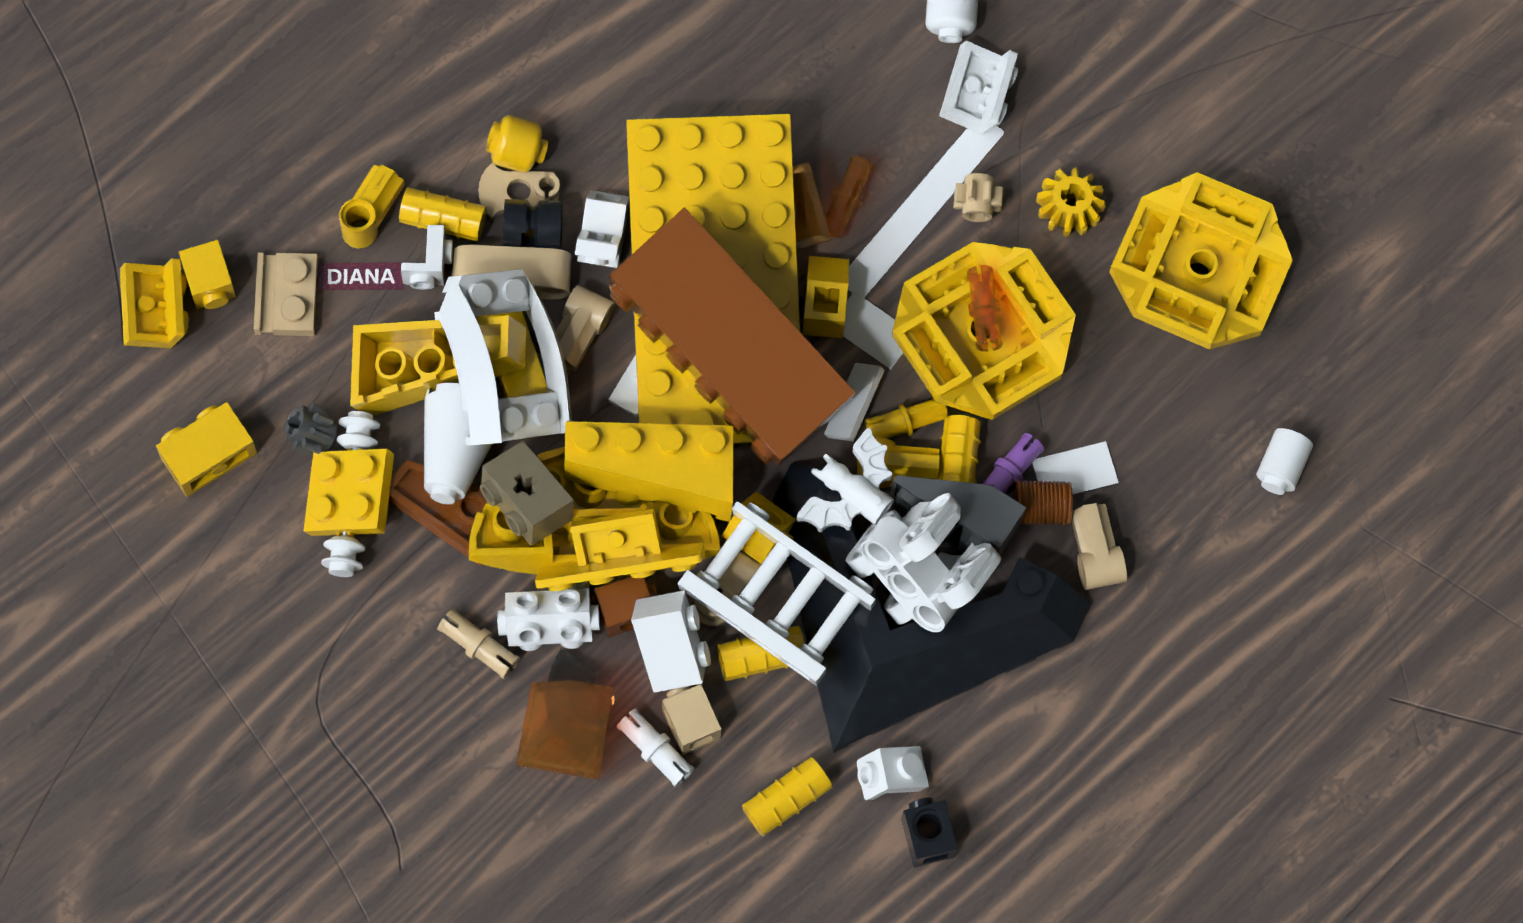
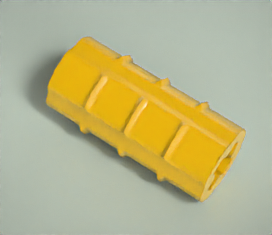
(458, 216)
(959, 449)
(747, 658)
(787, 796)

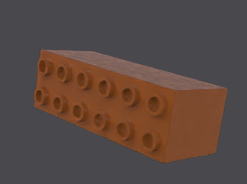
(729, 338)

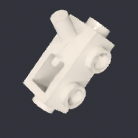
(549, 617)

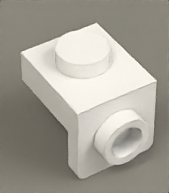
(438, 253)
(892, 771)

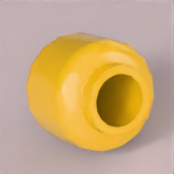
(516, 143)

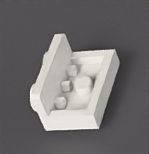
(979, 87)

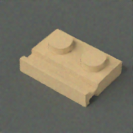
(286, 294)

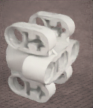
(905, 561)

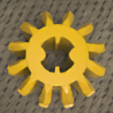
(1086, 204)

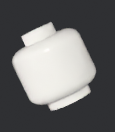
(951, 18)

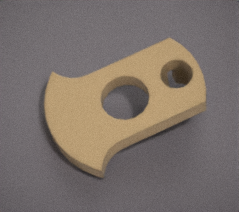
(496, 182)

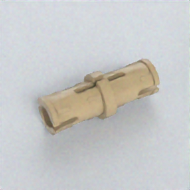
(478, 643)

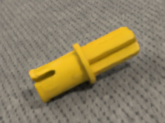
(906, 419)

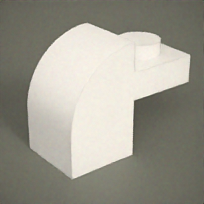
(603, 229)

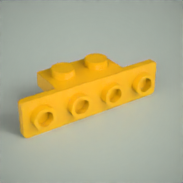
(618, 547)

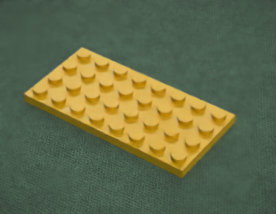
(740, 188)

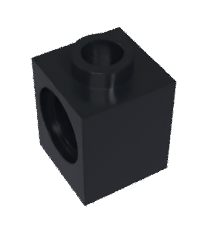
(924, 850)

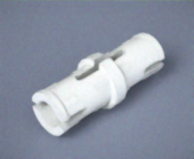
(655, 747)

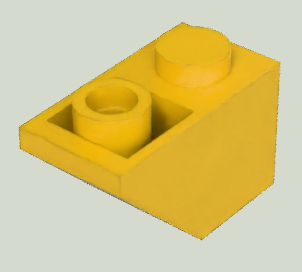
(826, 297)

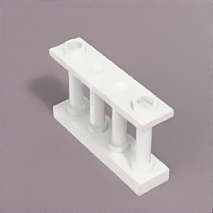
(739, 609)

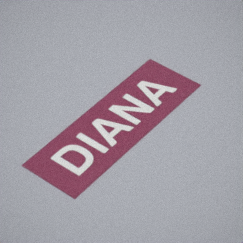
(360, 276)

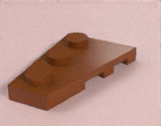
(447, 521)

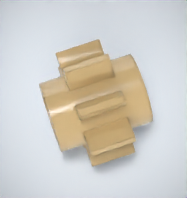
(978, 197)

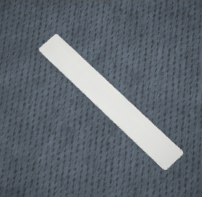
(919, 208)

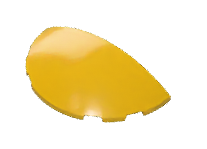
(498, 547)

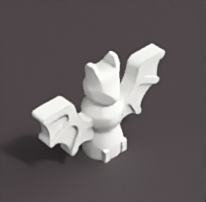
(858, 492)

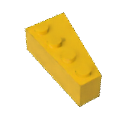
(404, 359)
(656, 461)

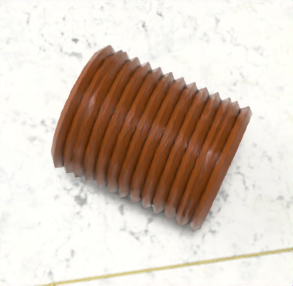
(1045, 502)

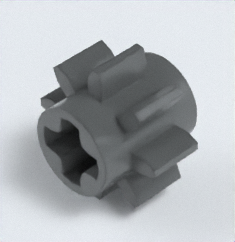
(310, 429)

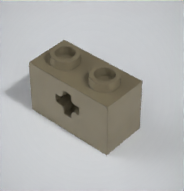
(526, 493)

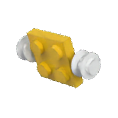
(349, 493)

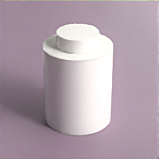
(1284, 461)

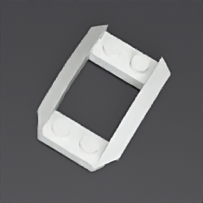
(507, 418)

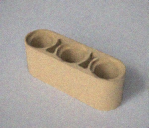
(545, 267)

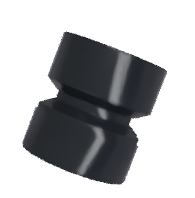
(532, 225)

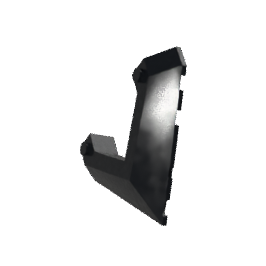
(888, 674)

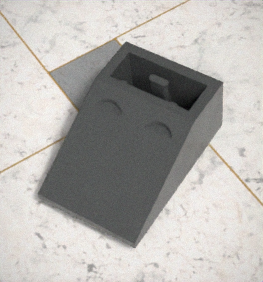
(984, 515)

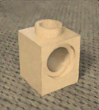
(690, 718)

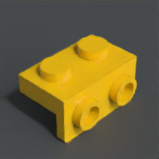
(153, 304)

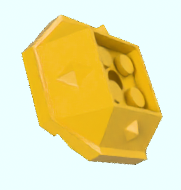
(1210, 226)
(938, 340)

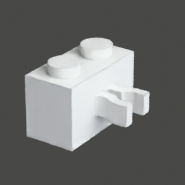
(670, 641)

